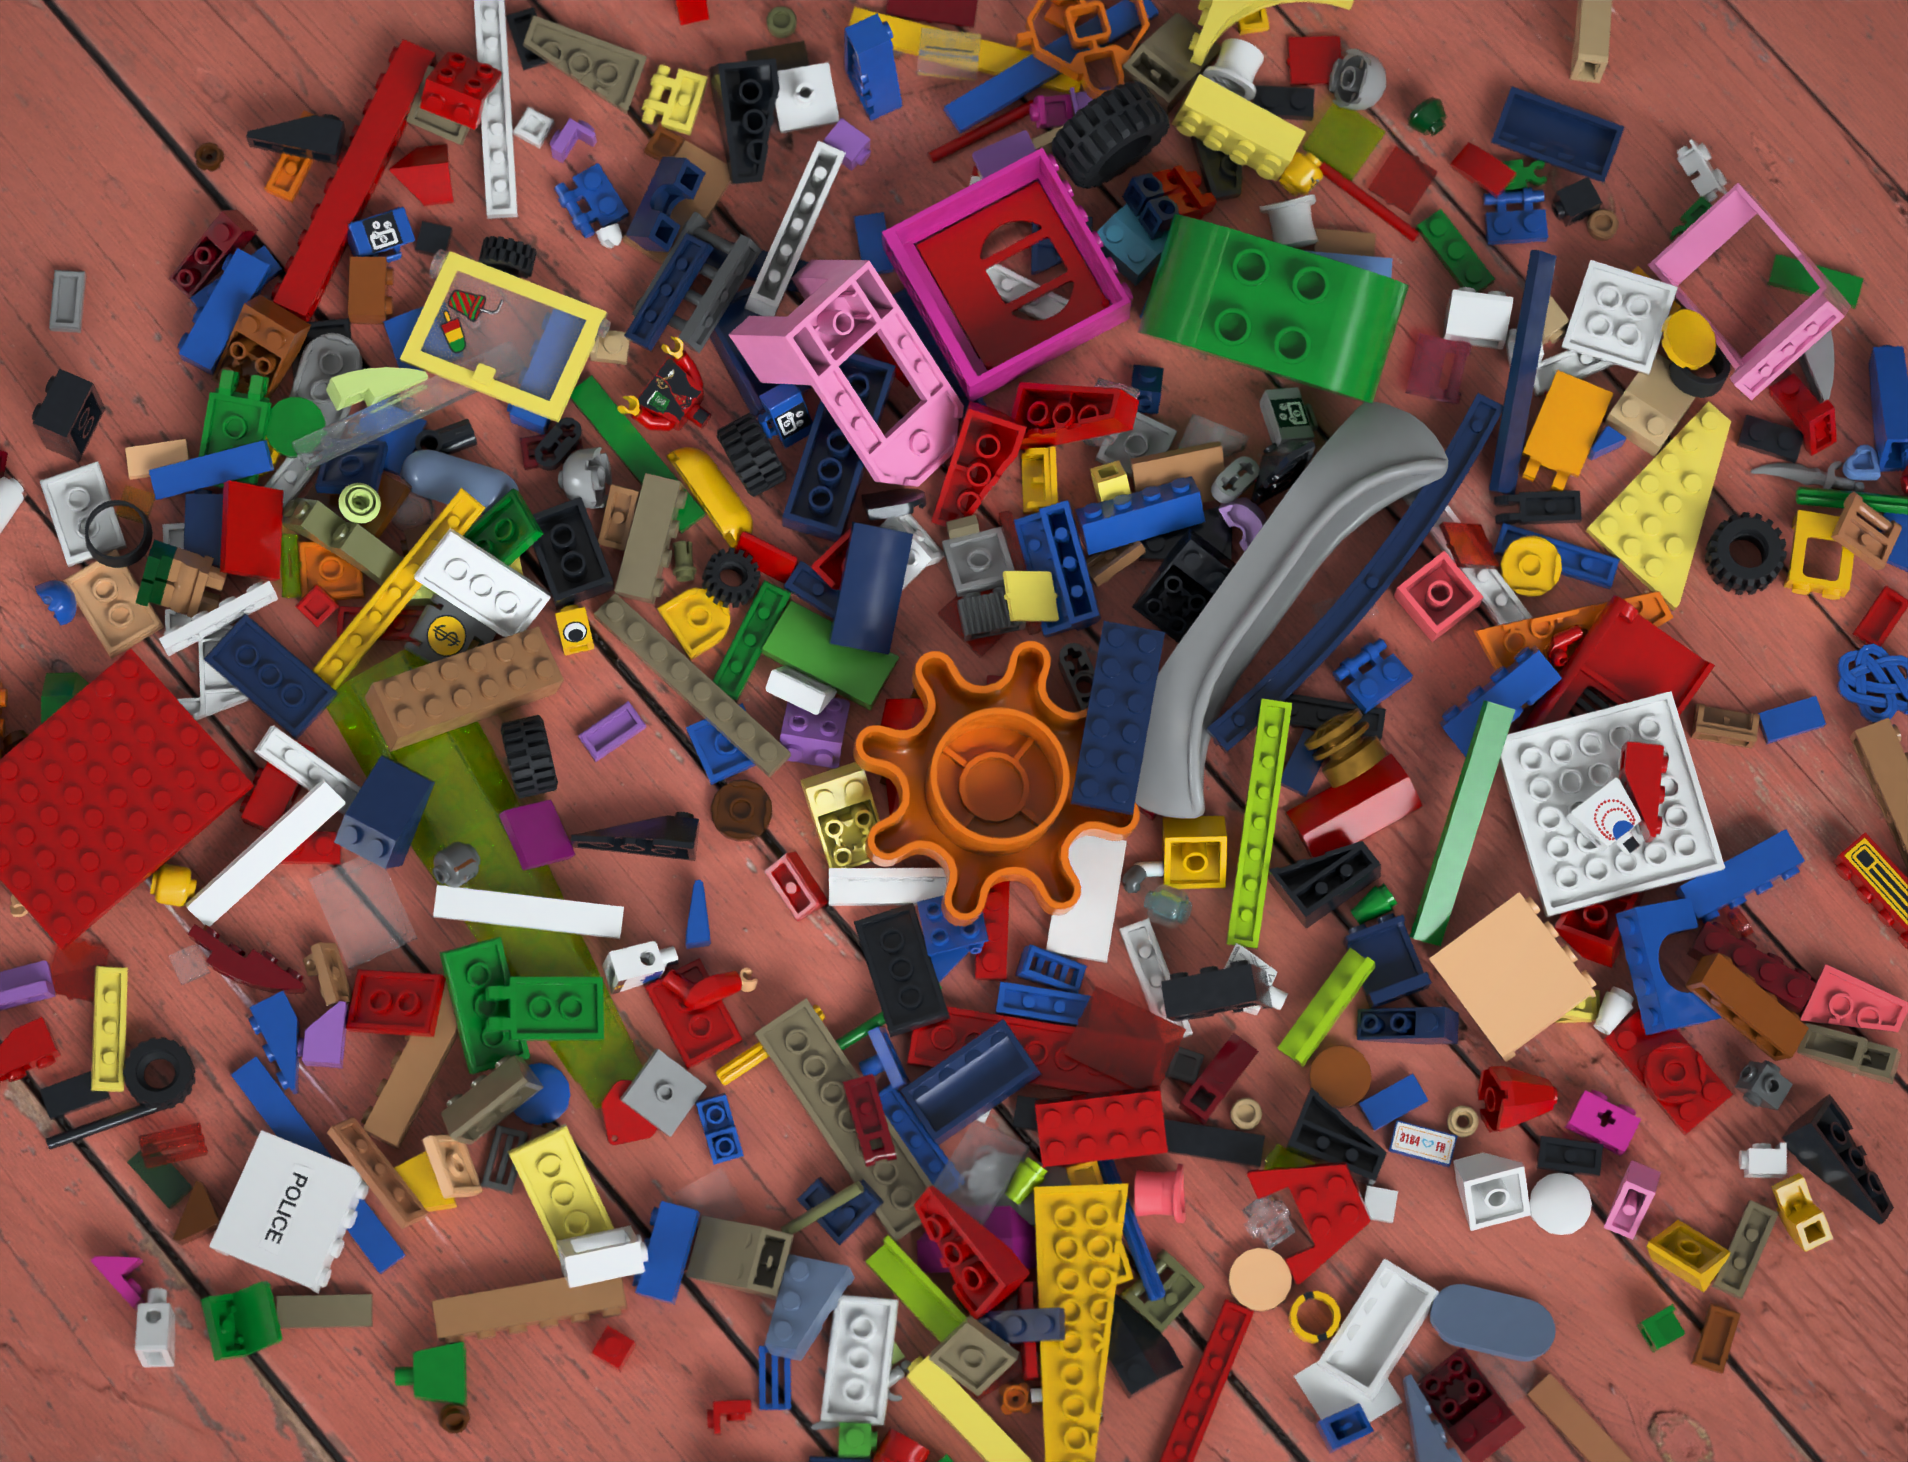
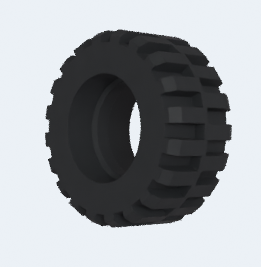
(1110, 134)

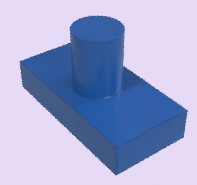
(885, 1059)

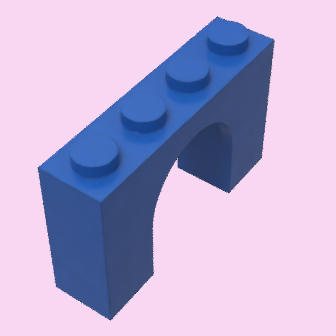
(1642, 934)

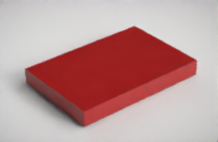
(251, 531)
(395, 1003)
(697, 1032)

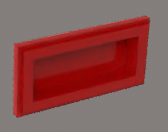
(1881, 617)

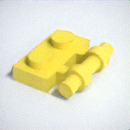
(683, 102)

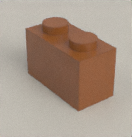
(369, 290)

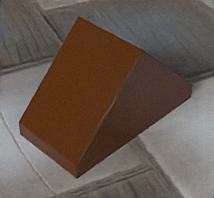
(198, 1216)

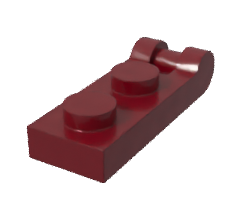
(869, 1119)

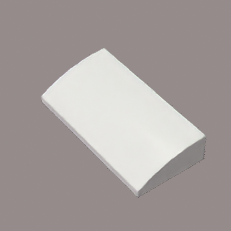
(1378, 1329)

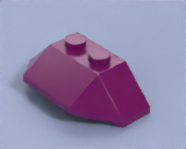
(1004, 1224)

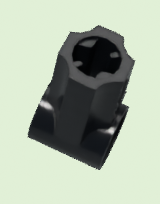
(449, 438)

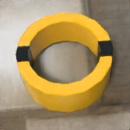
(1299, 1332)

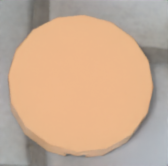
(1260, 1279)

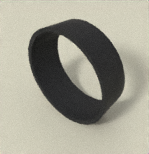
(130, 558)

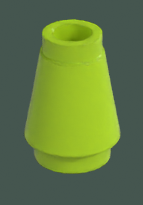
(1027, 1176)

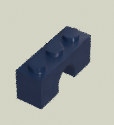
(672, 182)

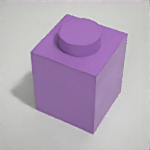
(851, 141)

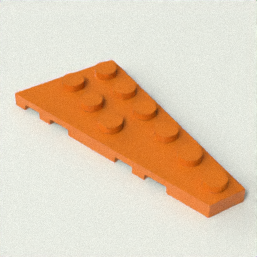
(1508, 639)

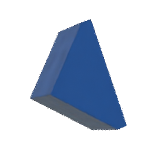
(1344, 1427)

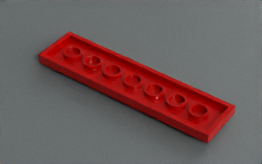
(1041, 1040)

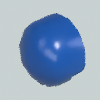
(59, 598)

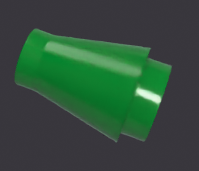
(1374, 904)

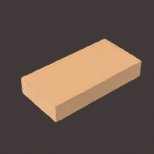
(151, 456)

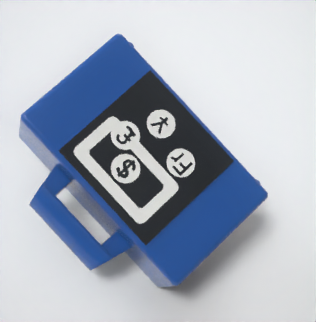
(380, 234)
(786, 413)

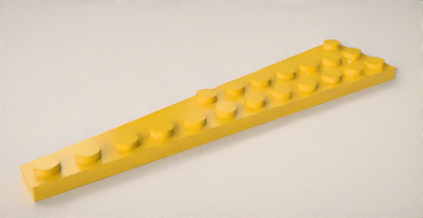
(1078, 1271)

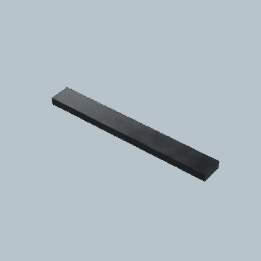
(1181, 1138)

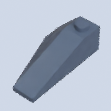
(1426, 1434)

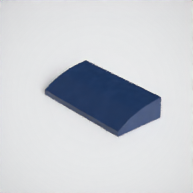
(1557, 134)
(736, 365)
(870, 588)
(970, 1082)

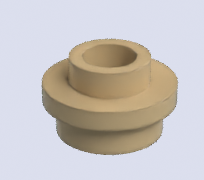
(1469, 1114)

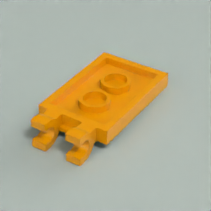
(1565, 428)

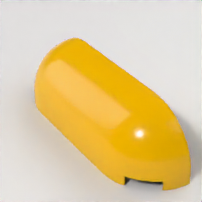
(712, 493)

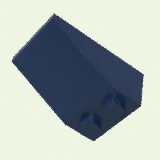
(385, 813)

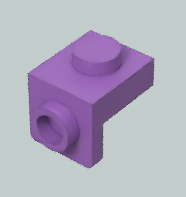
(564, 140)

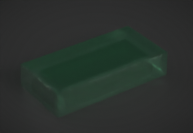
(162, 1179)

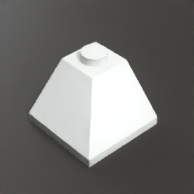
(1491, 1189)

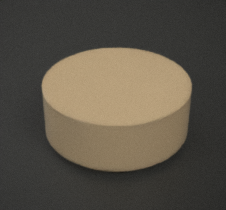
(1245, 1114)

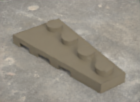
(594, 63)

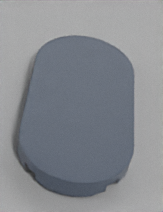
(1492, 1322)

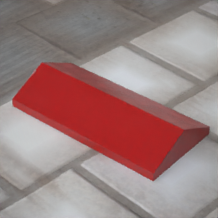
(1355, 808)

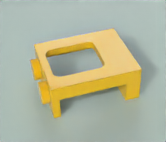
(1820, 526)

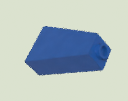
(1889, 406)

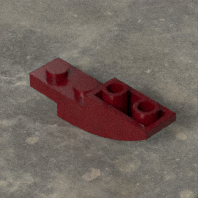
(255, 971)

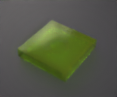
(1344, 140)

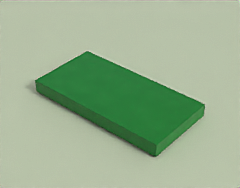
(467, 974)

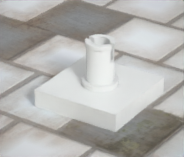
(806, 98)

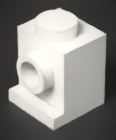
(1763, 1161)

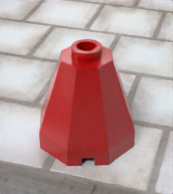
(1513, 1097)

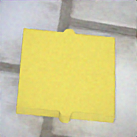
(1030, 596)

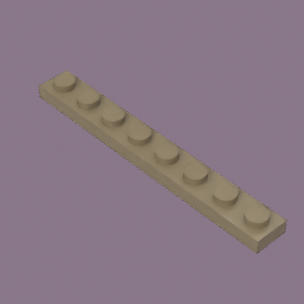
(692, 685)

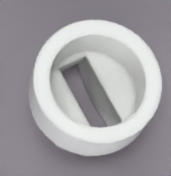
(610, 235)

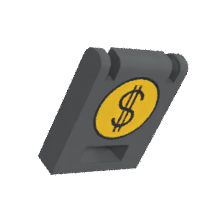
(446, 631)

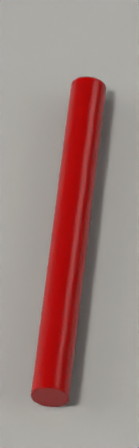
(980, 132)
(1369, 202)

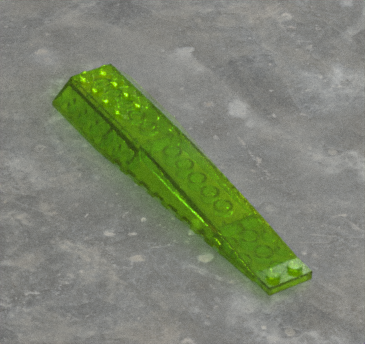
(466, 809)

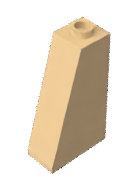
(1591, 40)

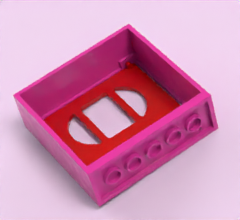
(1002, 341)

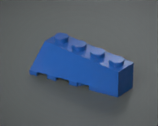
(1512, 687)

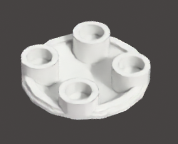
(1560, 1203)

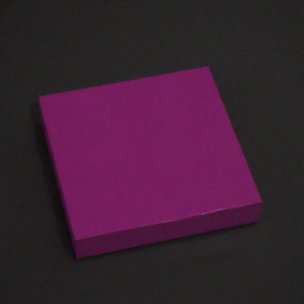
(537, 834)

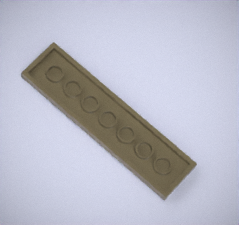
(815, 1073)

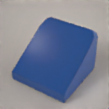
(1607, 441)

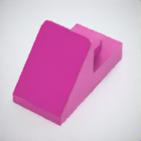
(116, 1270)

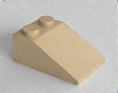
(1650, 408)

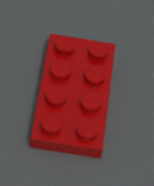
(1632, 1048)

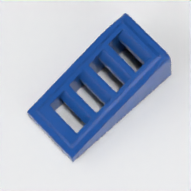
(698, 925)
(1054, 959)

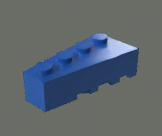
(872, 66)

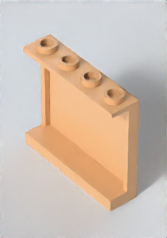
(1513, 974)

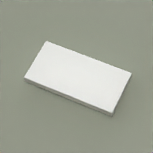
(482, 585)
(1088, 927)
(859, 1360)

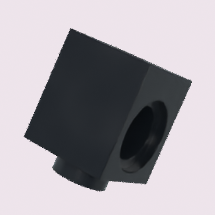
(1576, 202)

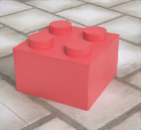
(1438, 596)

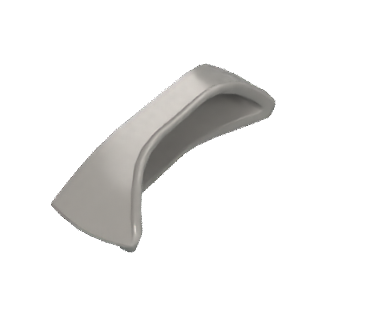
(1356, 474)

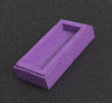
(612, 731)

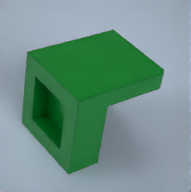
(1661, 1329)

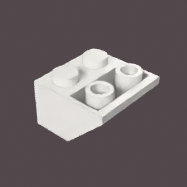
(1478, 317)

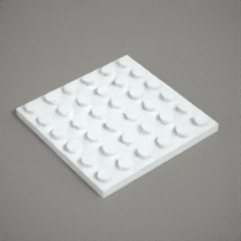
(1568, 761)

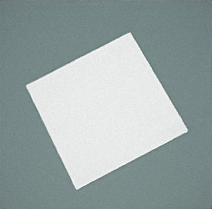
(1332, 1396)

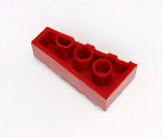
(1071, 413)

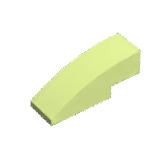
(371, 385)

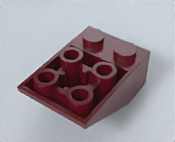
(1469, 1406)

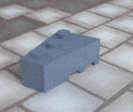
(803, 1303)

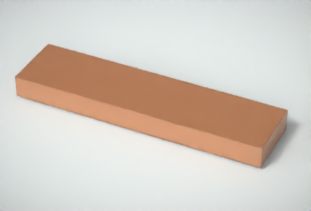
(377, 1172)
(1575, 1422)

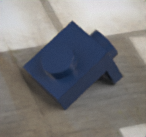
(1149, 383)

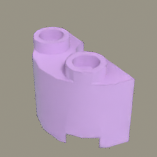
(1245, 516)

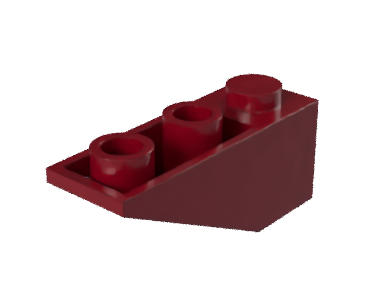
(206, 258)
(1218, 1079)

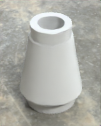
(1613, 1009)

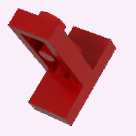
(1810, 416)

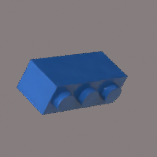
(667, 1252)

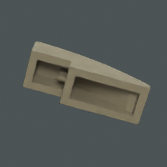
(1850, 1053)

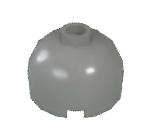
(1357, 80)
(585, 477)

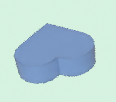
(1862, 464)

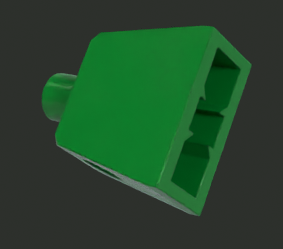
(437, 1374)

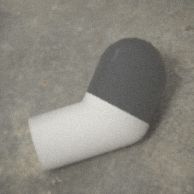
(1139, 872)

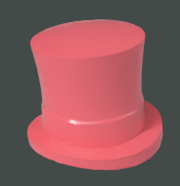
(1160, 1193)

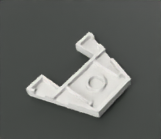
(215, 691)

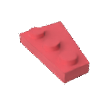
(1852, 1003)

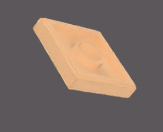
(452, 1166)

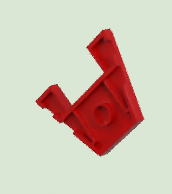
(1327, 1204)

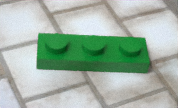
(1454, 252)

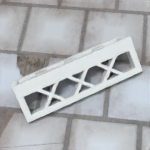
(884, 886)

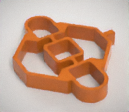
(1077, 68)

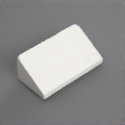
(799, 689)

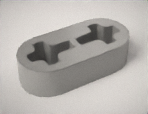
(1238, 483)

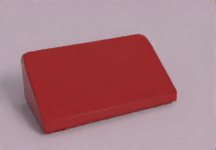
(770, 559)
(796, 885)

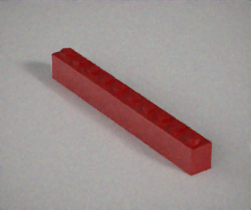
(354, 181)

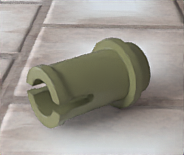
(683, 557)

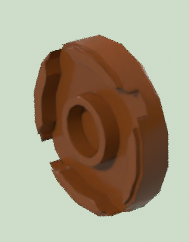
(1340, 1076)

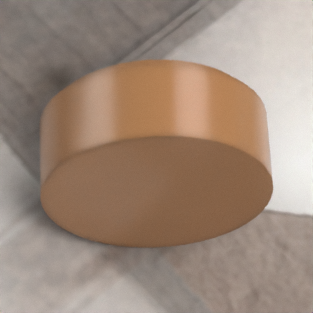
(1602, 224)

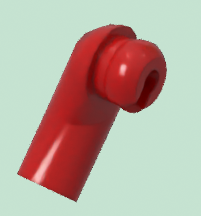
(1559, 644)

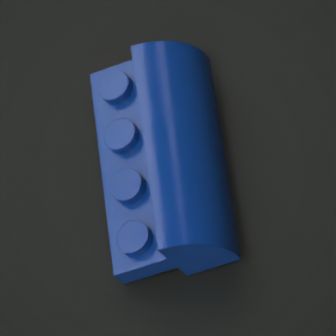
(1053, 545)

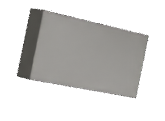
(67, 301)

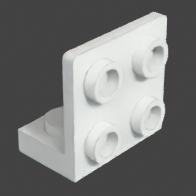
(923, 548)

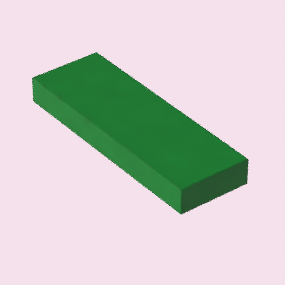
(1792, 276)

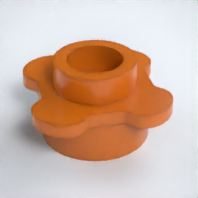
(1021, 1391)

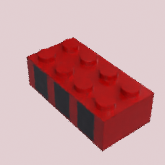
(1101, 1126)

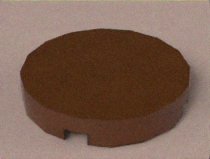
(741, 810)

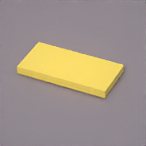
(560, 1186)

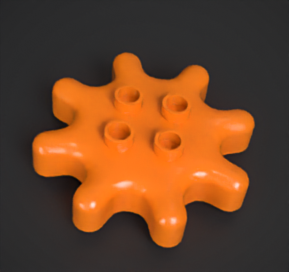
(987, 785)

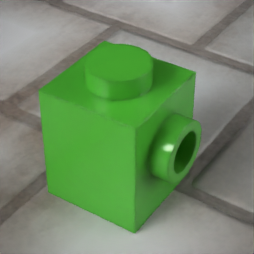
(856, 1440)

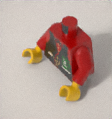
(671, 395)

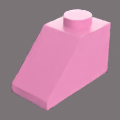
(1632, 1199)

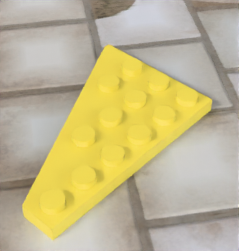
(1662, 510)

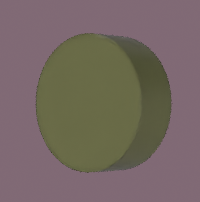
(781, 22)

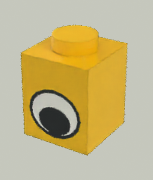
(574, 630)

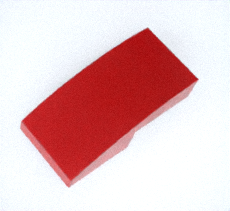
(1483, 168)

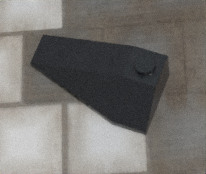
(658, 837)

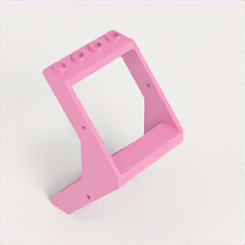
(1791, 336)

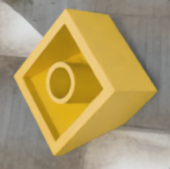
(1194, 852)

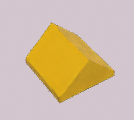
(1688, 1254)

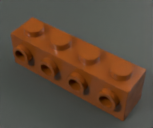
(1747, 1006)

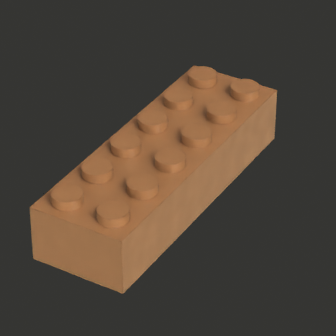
(464, 688)

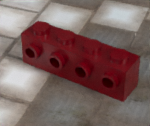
(1768, 970)

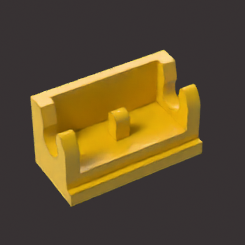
(1039, 479)

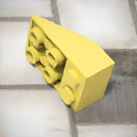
(841, 813)

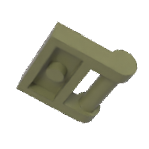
(1179, 1292)

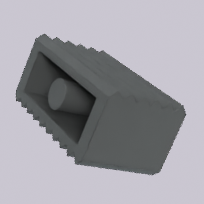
(986, 615)

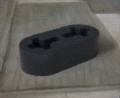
(553, 439)

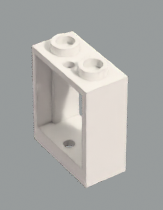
(601, 1256)

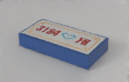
(1422, 1143)

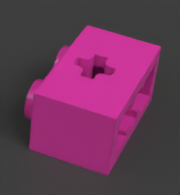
(1586, 1123)

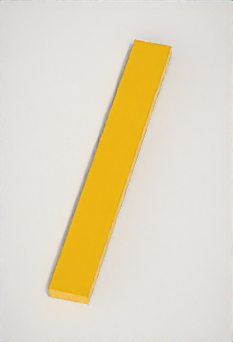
(992, 56)
(393, 593)

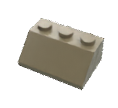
(490, 1099)

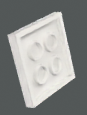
(1619, 317)

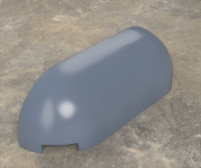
(443, 475)

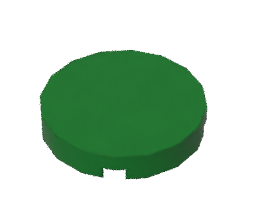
(290, 421)

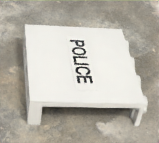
(290, 1211)

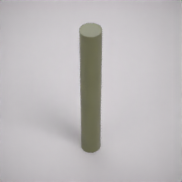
(823, 1208)

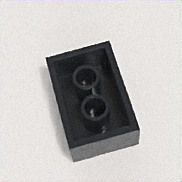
(68, 414)
(570, 555)

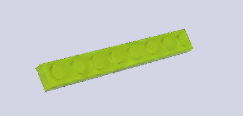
(1259, 823)

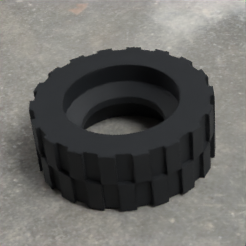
(145, 1054)

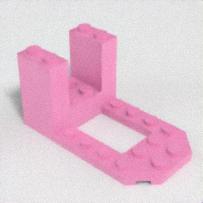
(839, 314)

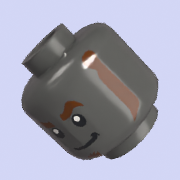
(456, 864)

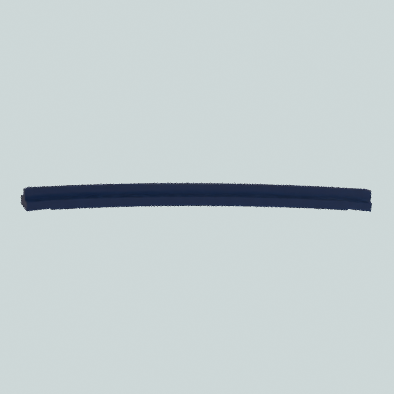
(1369, 584)

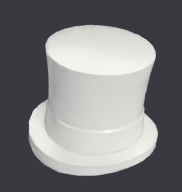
(1236, 67)
(1292, 221)

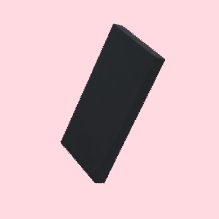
(901, 970)

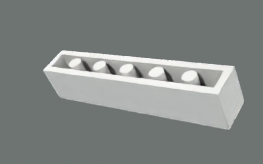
(795, 230)

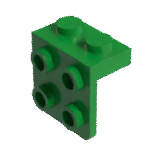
(242, 1321)

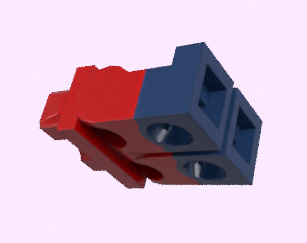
(1167, 193)

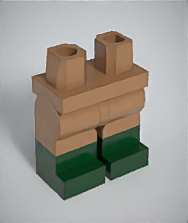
(179, 580)

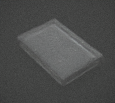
(981, 1170)

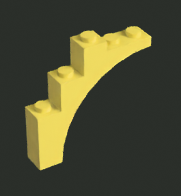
(1222, 14)

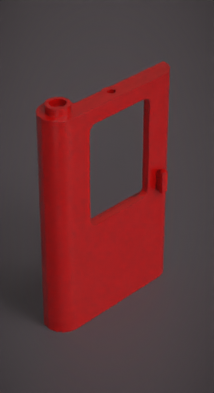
(1626, 663)

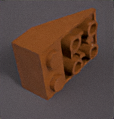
(262, 344)

